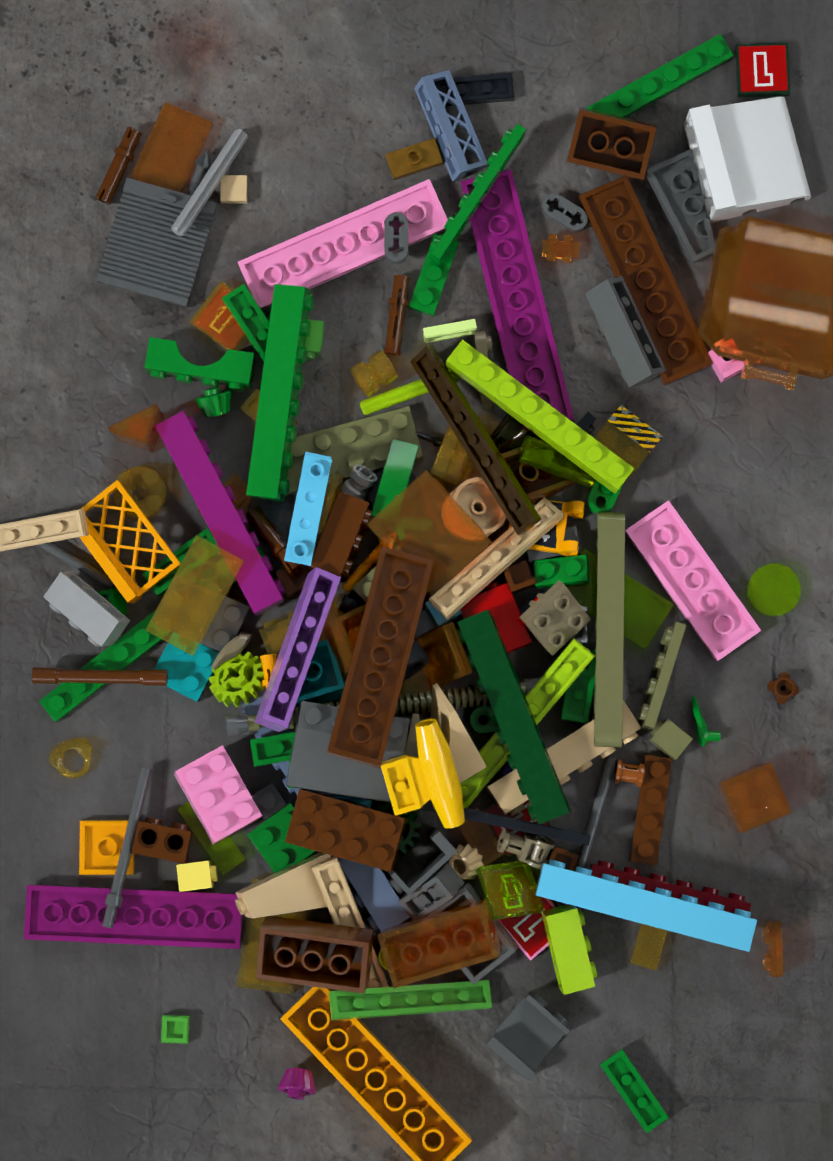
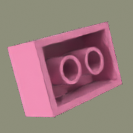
(217, 794)

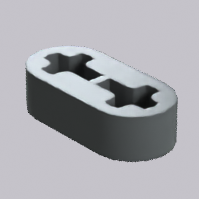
(567, 208)
(389, 238)

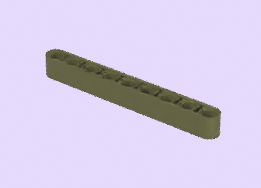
(609, 629)

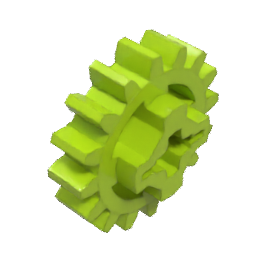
(237, 680)

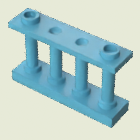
(308, 508)

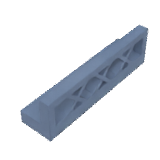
(441, 125)

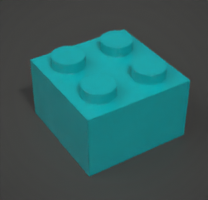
(324, 677)

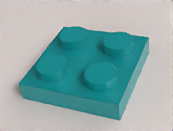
(187, 672)

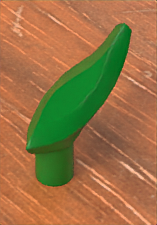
(701, 727)

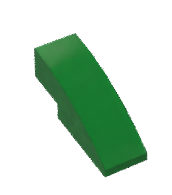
(395, 474)

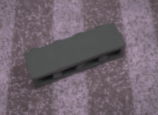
(625, 331)

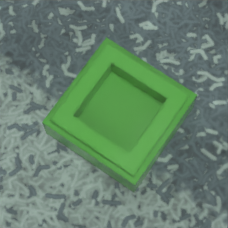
(175, 1029)

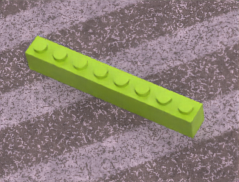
(539, 416)

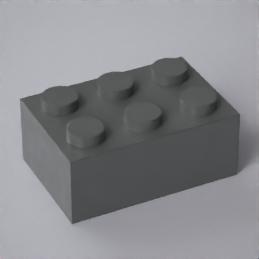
(477, 971)

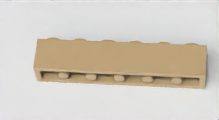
(566, 756)

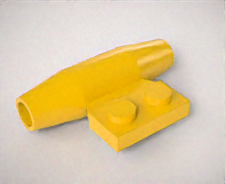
(429, 776)

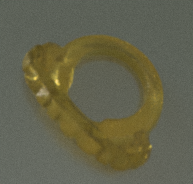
(81, 746)

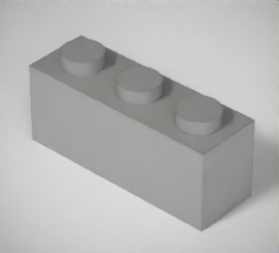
(86, 609)

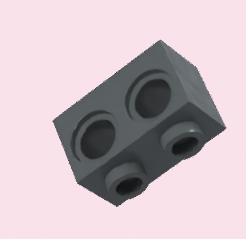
(432, 893)

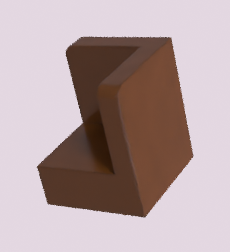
(518, 577)
(293, 584)

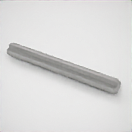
(209, 182)

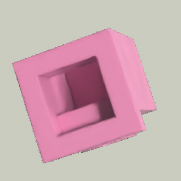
(725, 369)

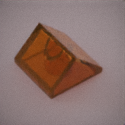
(139, 428)

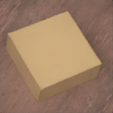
(234, 189)

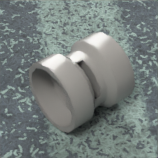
(359, 482)

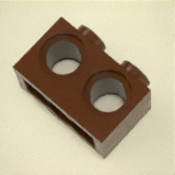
(161, 848)

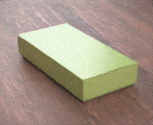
(449, 331)

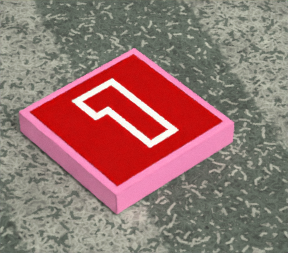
(529, 931)

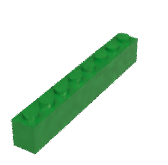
(279, 392)

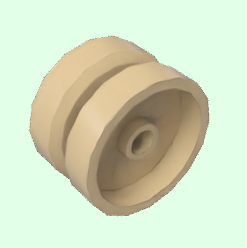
(479, 504)

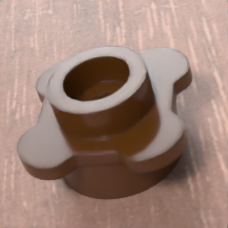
(783, 680)

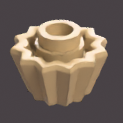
(466, 861)

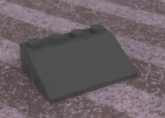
(317, 771)

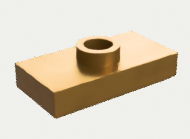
(414, 159)

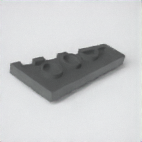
(683, 203)

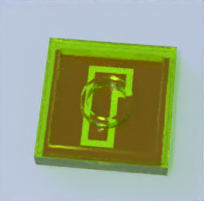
(509, 890)

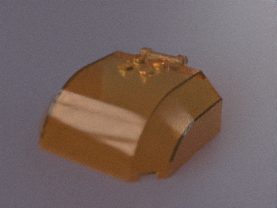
(771, 300)

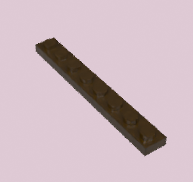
(475, 440)

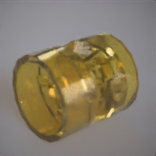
(374, 373)

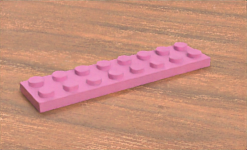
(342, 243)

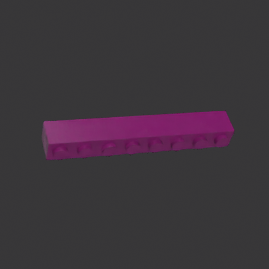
(219, 512)

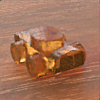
(560, 249)

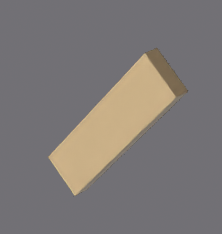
(43, 530)

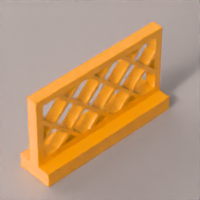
(110, 561)

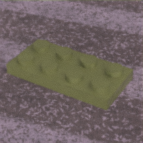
(658, 685)

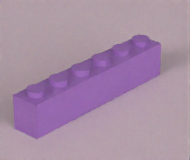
(297, 650)

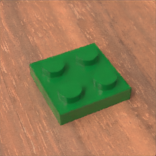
(270, 841)

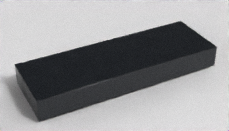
(481, 88)

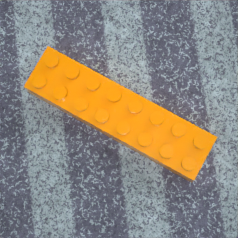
(377, 1080)

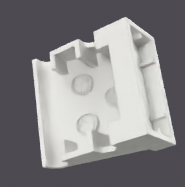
(745, 157)

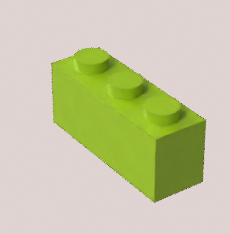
(569, 948)

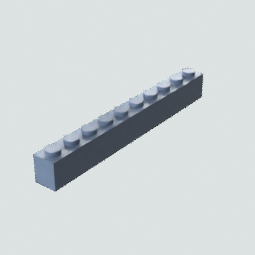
(369, 882)

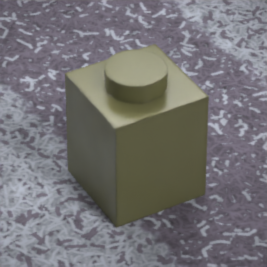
(669, 738)

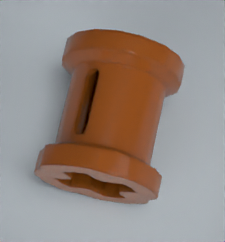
(629, 773)

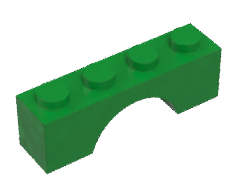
(232, 369)

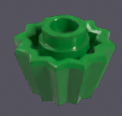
(214, 402)

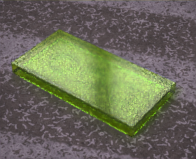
(642, 607)

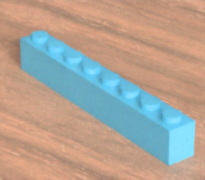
(646, 907)

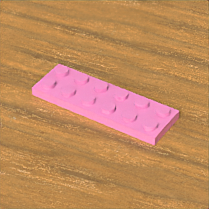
(692, 581)

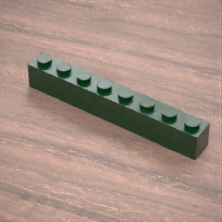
(514, 717)

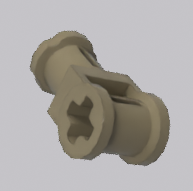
(529, 849)

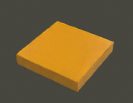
(101, 847)

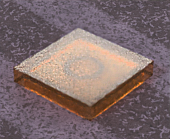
(445, 654)

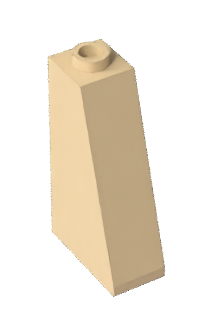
(283, 892)

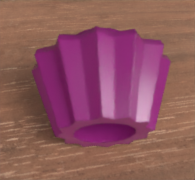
(297, 1083)

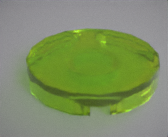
(774, 589)

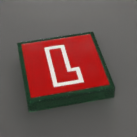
(762, 69)

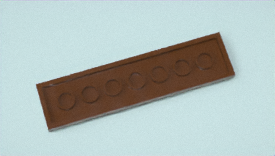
(636, 256)
(380, 657)

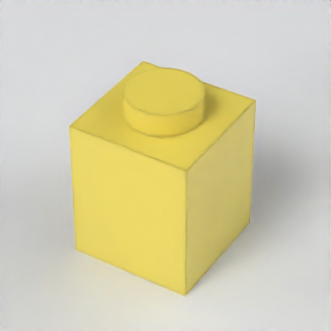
(196, 875)

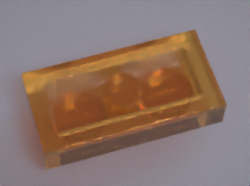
(774, 959)

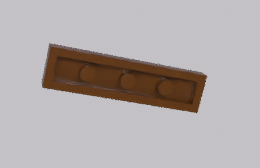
(650, 810)

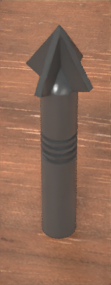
(202, 164)

